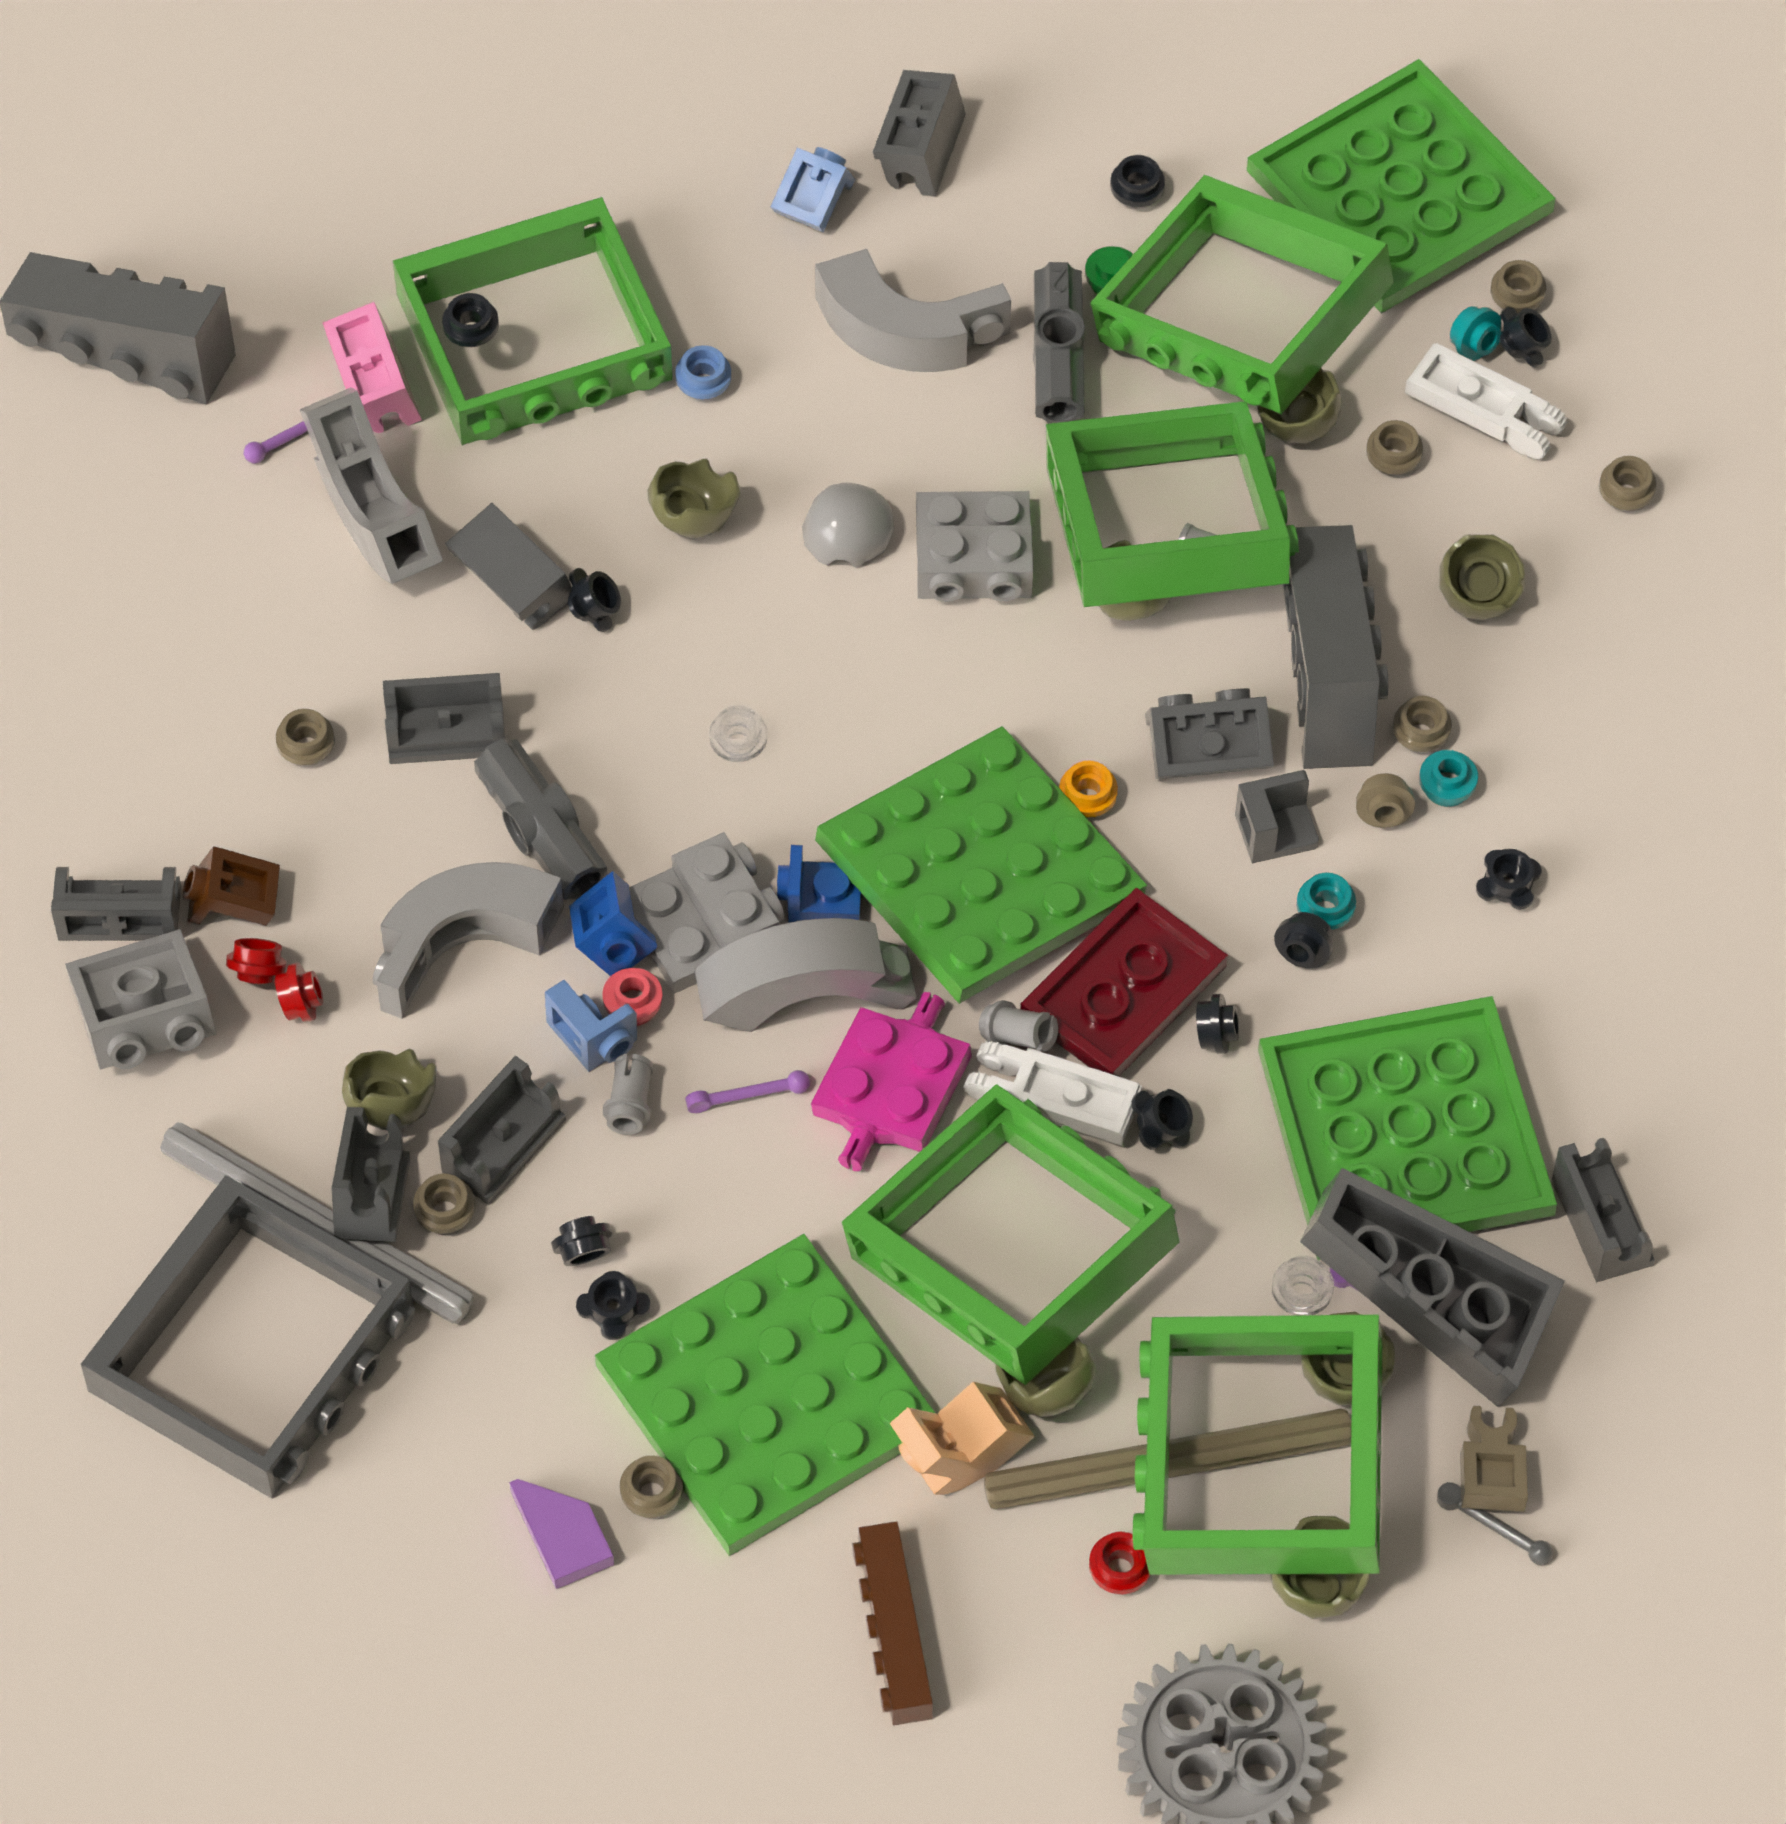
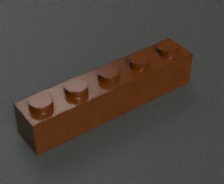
(893, 1623)

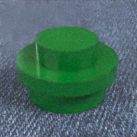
(1104, 264)

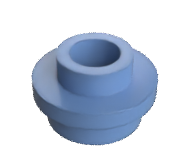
(700, 361)

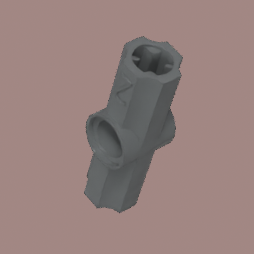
(1058, 343)
(539, 817)

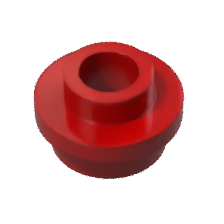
(256, 960)
(298, 993)
(1118, 1546)

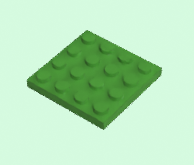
(1408, 172)
(979, 863)
(1414, 1107)
(764, 1393)

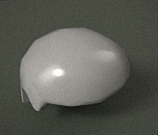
(848, 524)

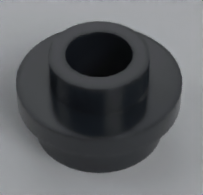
(1137, 170)
(468, 309)
(1304, 940)
(1217, 1024)
(582, 1241)

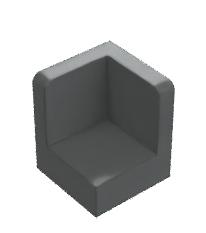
(1276, 816)

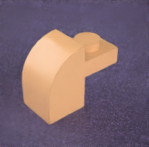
(963, 1439)

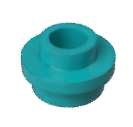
(1476, 332)
(1443, 790)
(1328, 888)

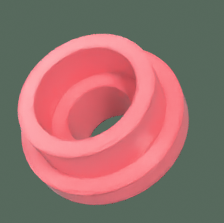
(633, 979)

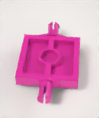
(891, 1080)

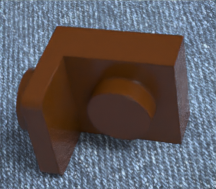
(232, 886)

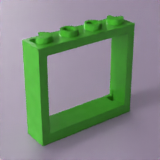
(1267, 227)
(511, 253)
(1172, 566)
(999, 1117)
(1262, 1551)

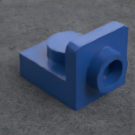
(816, 889)
(607, 927)

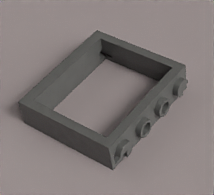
(174, 1280)

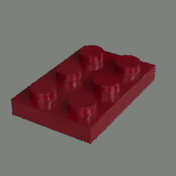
(1126, 983)

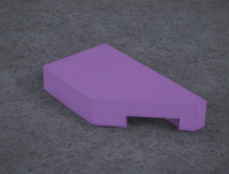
(562, 1532)

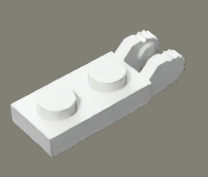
(1485, 401)
(1061, 1090)

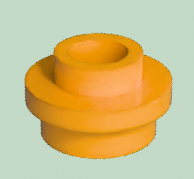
(1091, 776)

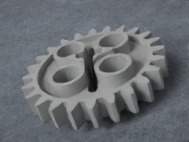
(1209, 1694)

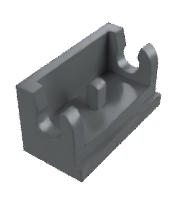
(920, 129)
(511, 566)
(442, 717)
(115, 907)
(500, 1131)
(369, 1180)
(1600, 1212)

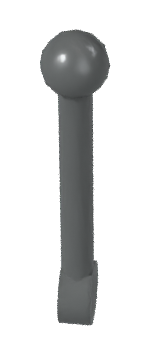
(1539, 1551)

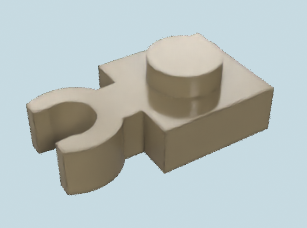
(1493, 1467)

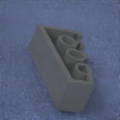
(123, 325)
(1334, 648)
(1435, 1280)

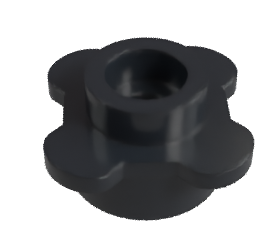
(1525, 334)
(593, 598)
(1510, 864)
(1162, 1118)
(608, 1288)

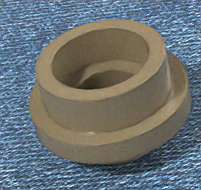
(1522, 276)
(1398, 436)
(1632, 472)
(1423, 711)
(303, 724)
(1385, 801)
(443, 1189)
(650, 1470)

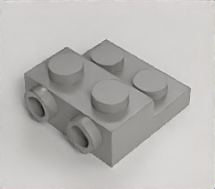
(974, 545)
(702, 906)
(141, 1000)

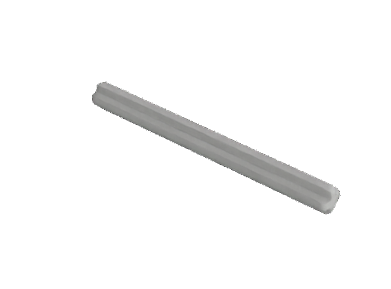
(214, 1162)

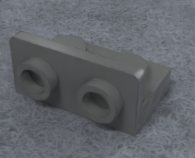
(1210, 735)

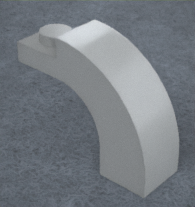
(904, 330)
(372, 506)
(457, 907)
(799, 962)

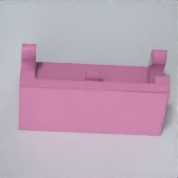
(371, 365)

